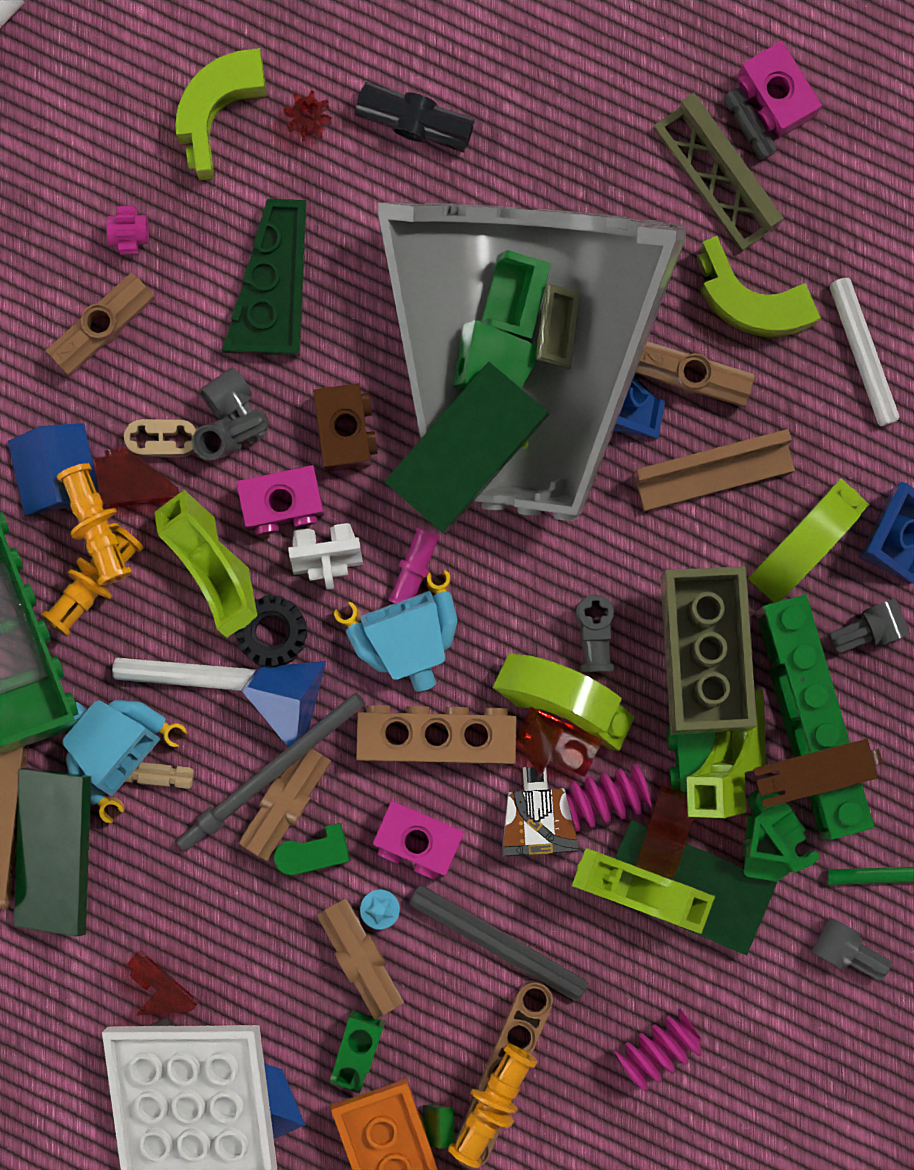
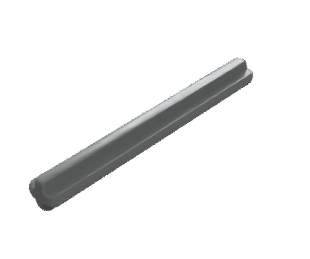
(499, 943)

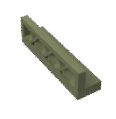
(729, 163)

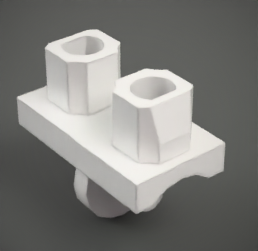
(326, 558)

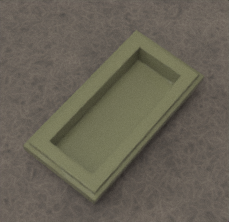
(557, 326)

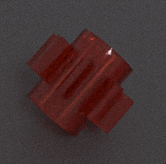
(313, 107)

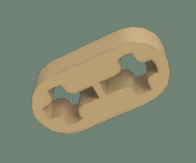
(159, 428)

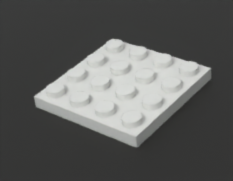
(189, 1097)

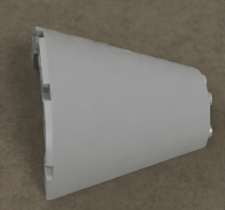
(440, 280)

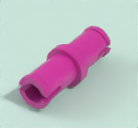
(414, 566)

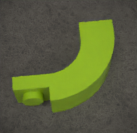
(211, 89)
(749, 311)
(809, 541)
(566, 693)
(643, 890)

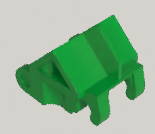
(772, 841)

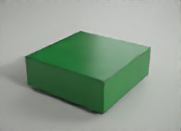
(439, 1125)

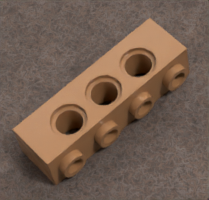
(374, 746)

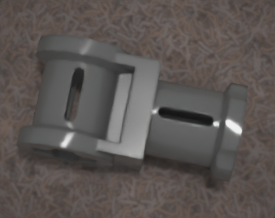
(595, 636)

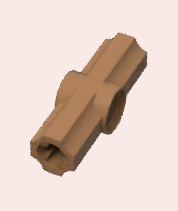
(119, 305)
(719, 379)
(284, 804)
(360, 958)

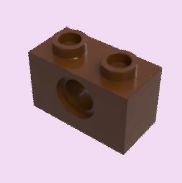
(332, 406)

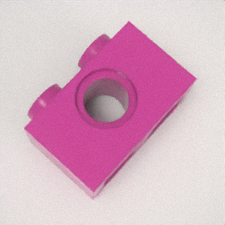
(778, 67)
(258, 492)
(400, 822)

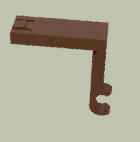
(819, 772)

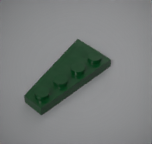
(271, 296)

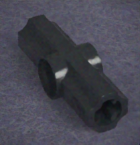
(414, 117)

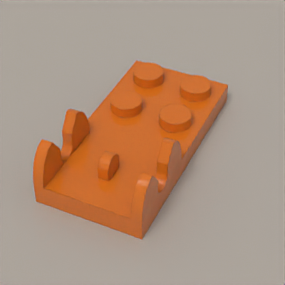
(384, 1130)

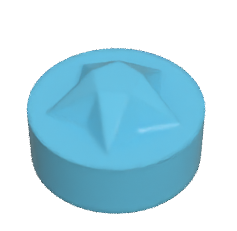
(380, 909)

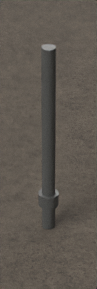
(213, 818)

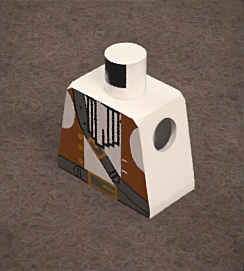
(538, 819)

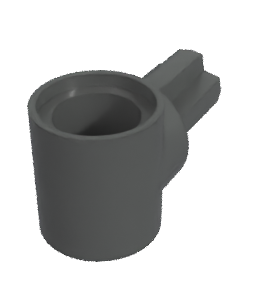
(229, 397)
(230, 432)
(878, 625)
(843, 946)

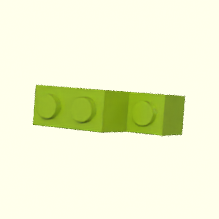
(218, 572)
(719, 784)

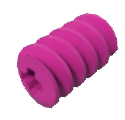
(608, 797)
(660, 1050)

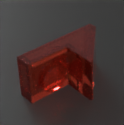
(550, 739)
(169, 995)

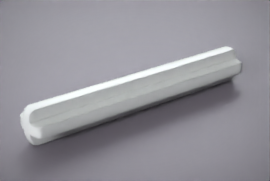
(864, 351)
(181, 674)

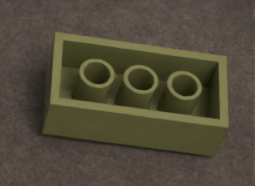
(708, 650)

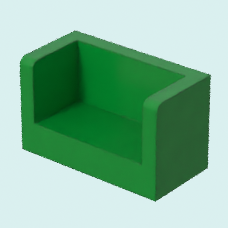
(515, 294)

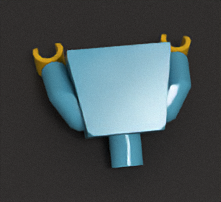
(406, 635)
(111, 744)

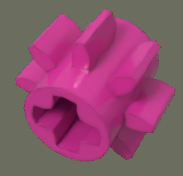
(127, 230)

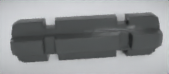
(750, 123)

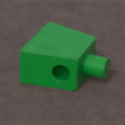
(486, 344)

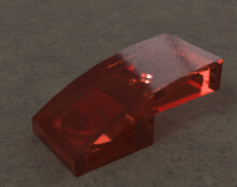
(665, 833)

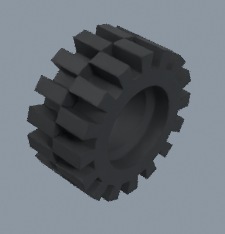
(291, 645)

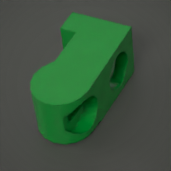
(299, 857)
(357, 1051)

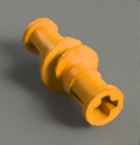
(94, 524)
(85, 588)
(493, 1106)

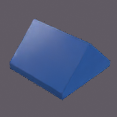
(43, 455)
(892, 537)

